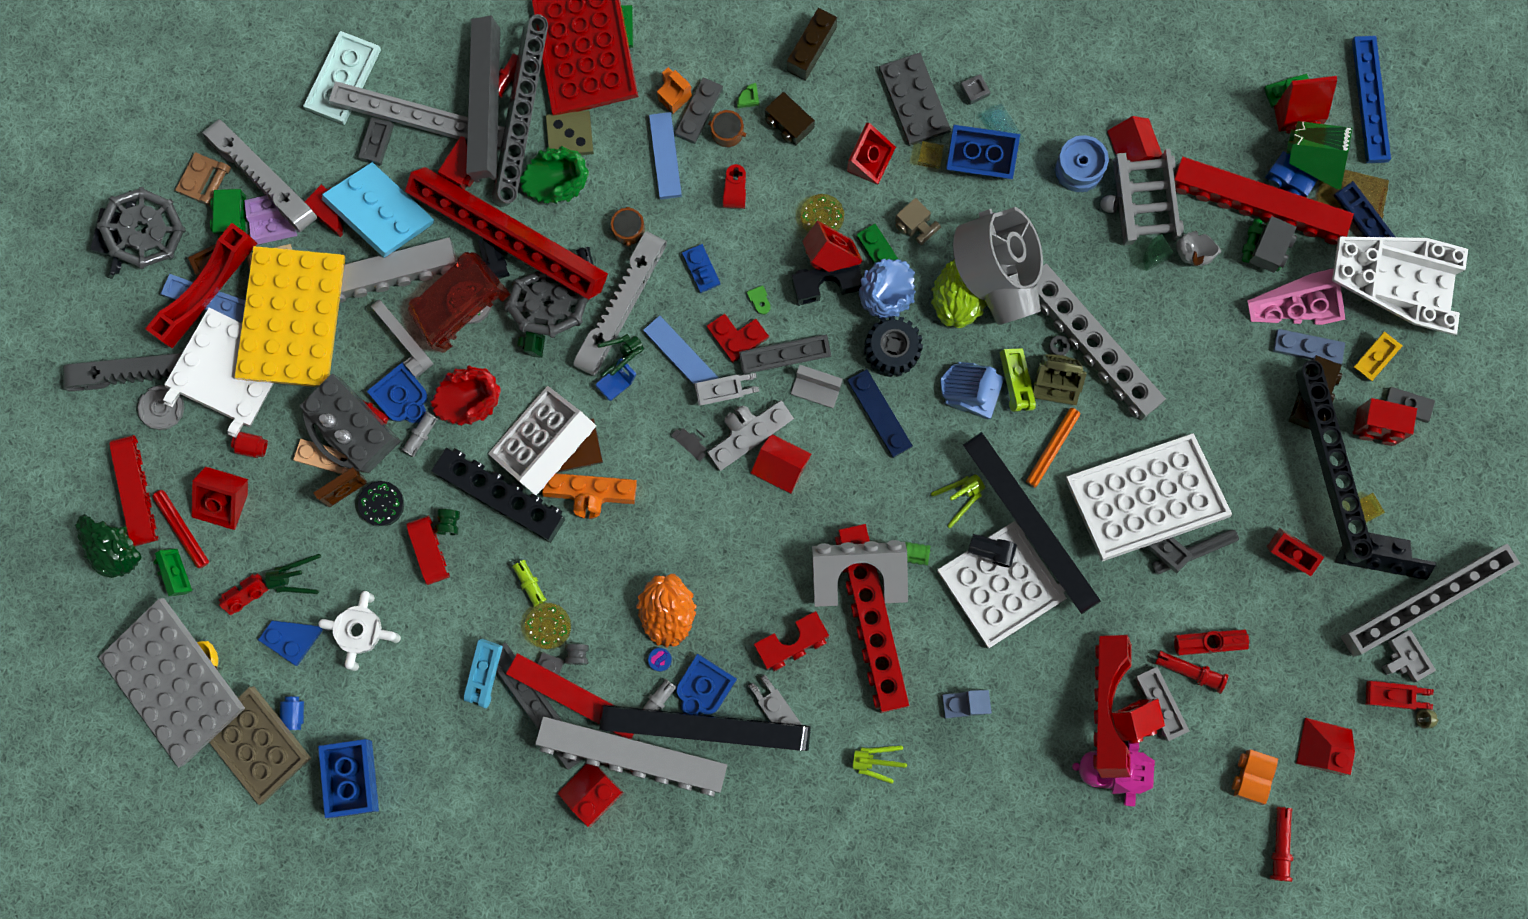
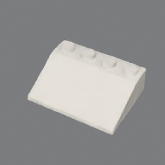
(542, 440)

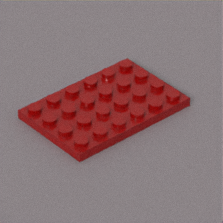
(586, 54)

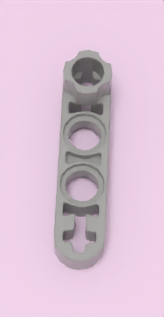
(419, 361)

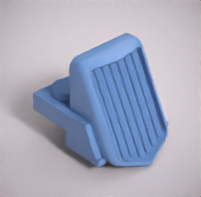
(971, 388)

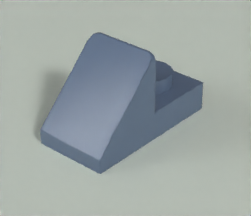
(966, 704)

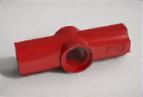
(1225, 641)

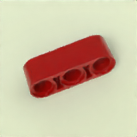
(427, 551)

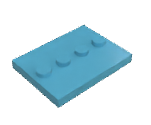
(377, 209)

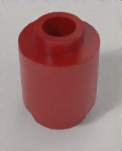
(249, 445)

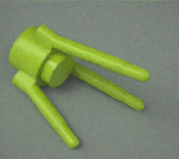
(970, 487)
(864, 760)

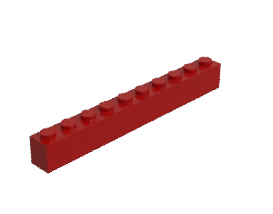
(506, 232)

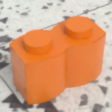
(1255, 776)

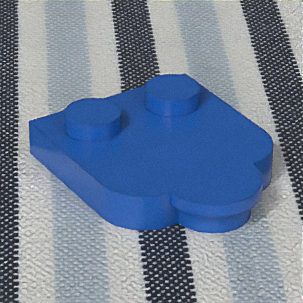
(400, 395)
(704, 687)

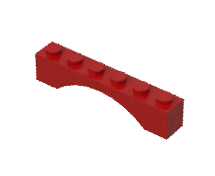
(227, 256)
(1114, 657)

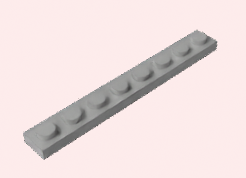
(402, 111)

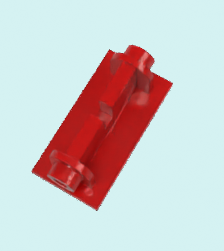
(235, 600)

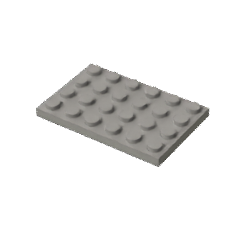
(171, 682)

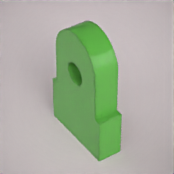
(758, 296)

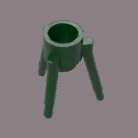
(629, 349)
(280, 577)

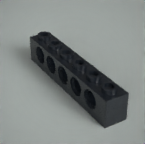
(452, 460)

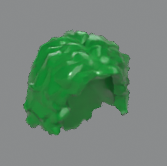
(555, 175)

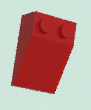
(1305, 102)

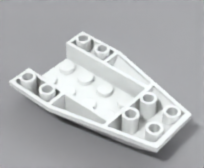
(1403, 276)

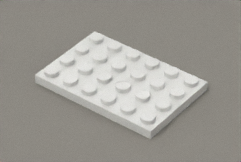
(1148, 497)

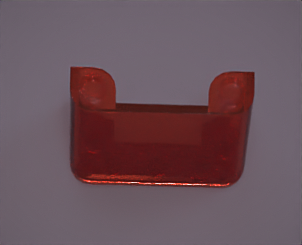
(455, 300)

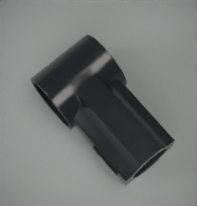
(493, 258)
(998, 551)

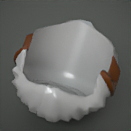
(1197, 249)

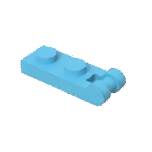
(483, 672)

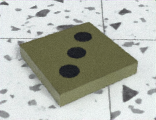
(570, 131)

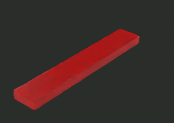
(559, 689)

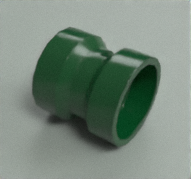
(448, 521)

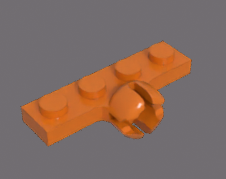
(590, 492)

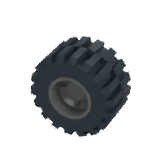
(893, 346)

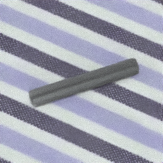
(1202, 548)

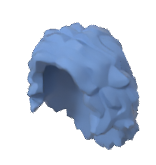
(887, 288)

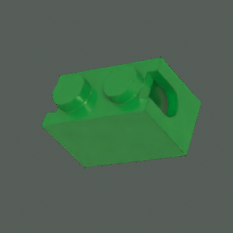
(228, 208)

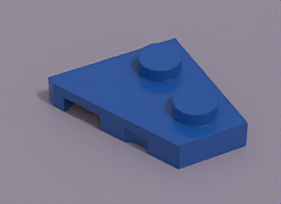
(290, 639)

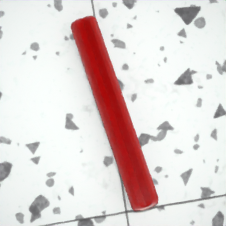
(180, 529)

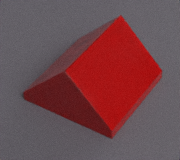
(1135, 139)
(870, 155)
(780, 463)

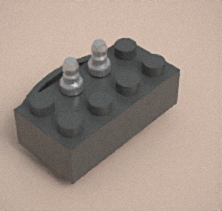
(347, 426)

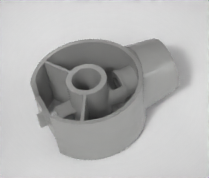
(1001, 262)

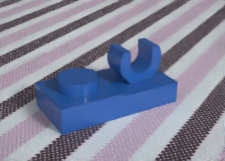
(701, 268)

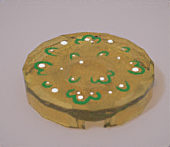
(824, 209)
(548, 626)

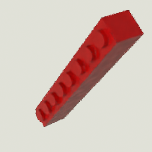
(1261, 200)

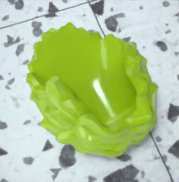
(953, 300)

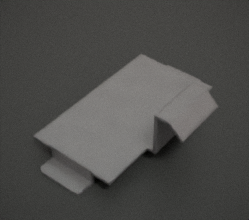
(690, 442)

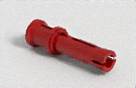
(1202, 674)
(1282, 857)

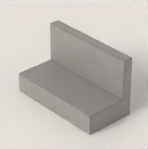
(816, 386)

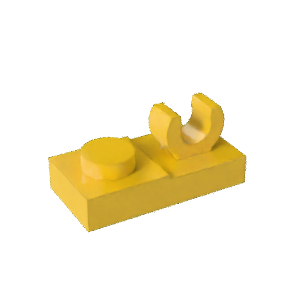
(1377, 356)

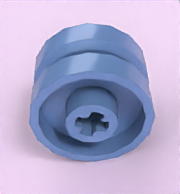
(1081, 163)

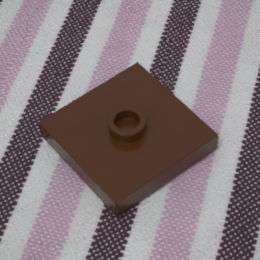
(586, 454)
(340, 487)

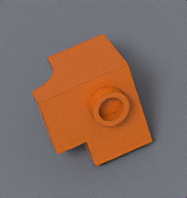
(675, 90)

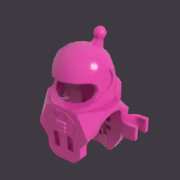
(1140, 778)

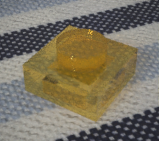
(930, 155)
(1371, 507)

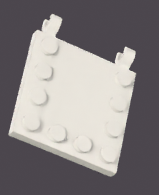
(208, 373)
(1000, 597)

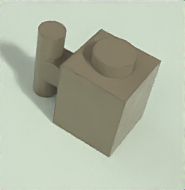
(914, 219)

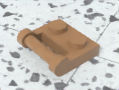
(197, 175)

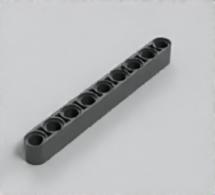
(526, 102)

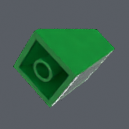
(1320, 151)

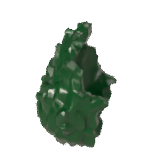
(106, 547)

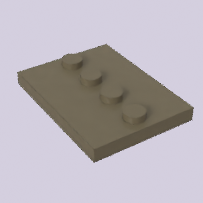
(259, 748)

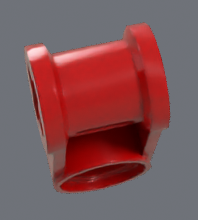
(735, 190)

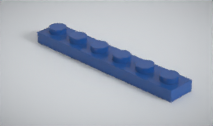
(1371, 99)

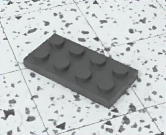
(914, 99)

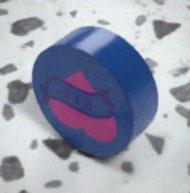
(660, 659)

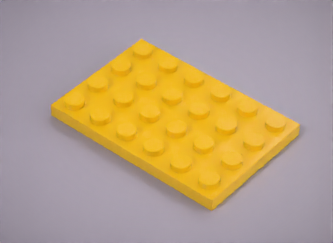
(290, 317)

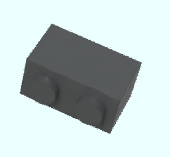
(1273, 244)

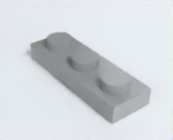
(1154, 687)

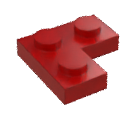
(736, 341)

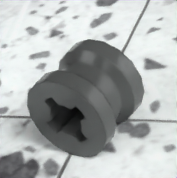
(576, 654)

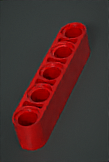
(132, 490)

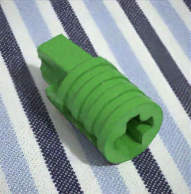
(917, 553)

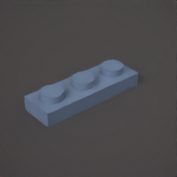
(1308, 346)

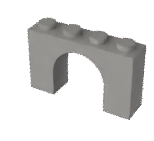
(832, 559)

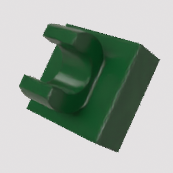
(532, 344)

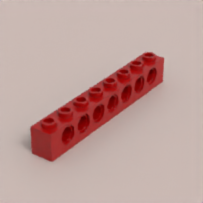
(898, 698)

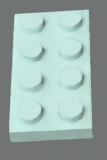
(346, 63)

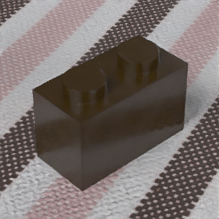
(789, 119)

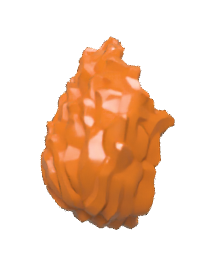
(666, 610)

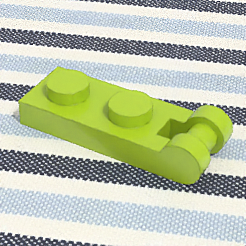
(1017, 380)

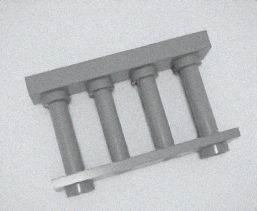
(1126, 188)

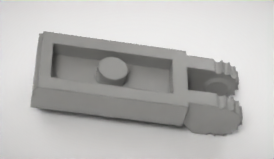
(723, 389)
(774, 704)

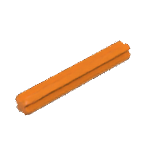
(1053, 447)

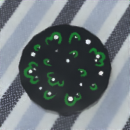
(381, 503)

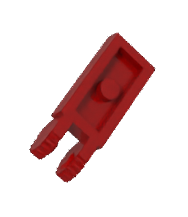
(1396, 695)

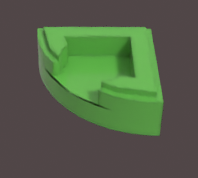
(748, 97)

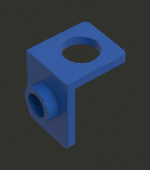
(613, 385)

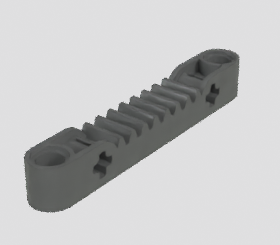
(82, 375)

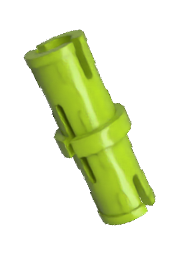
(529, 583)

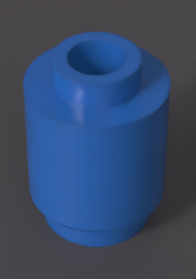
(292, 713)

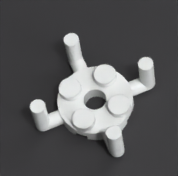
(371, 630)

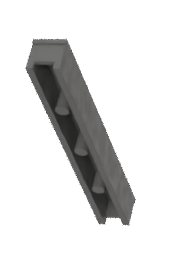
(483, 99)

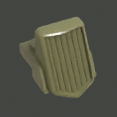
(1059, 379)

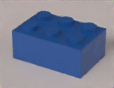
(983, 151)
(348, 778)

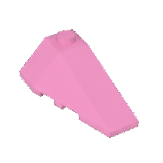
(1306, 298)

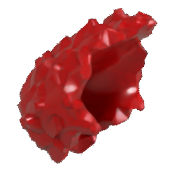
(466, 396)

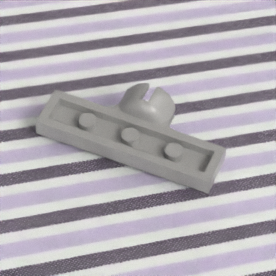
(748, 432)

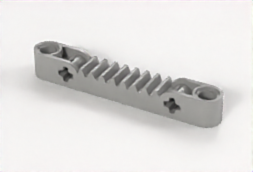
(237, 152)
(649, 251)

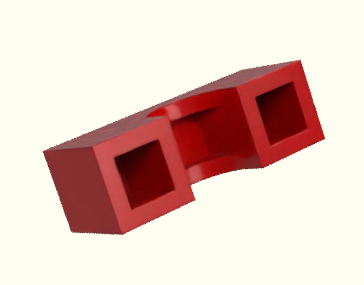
(775, 653)

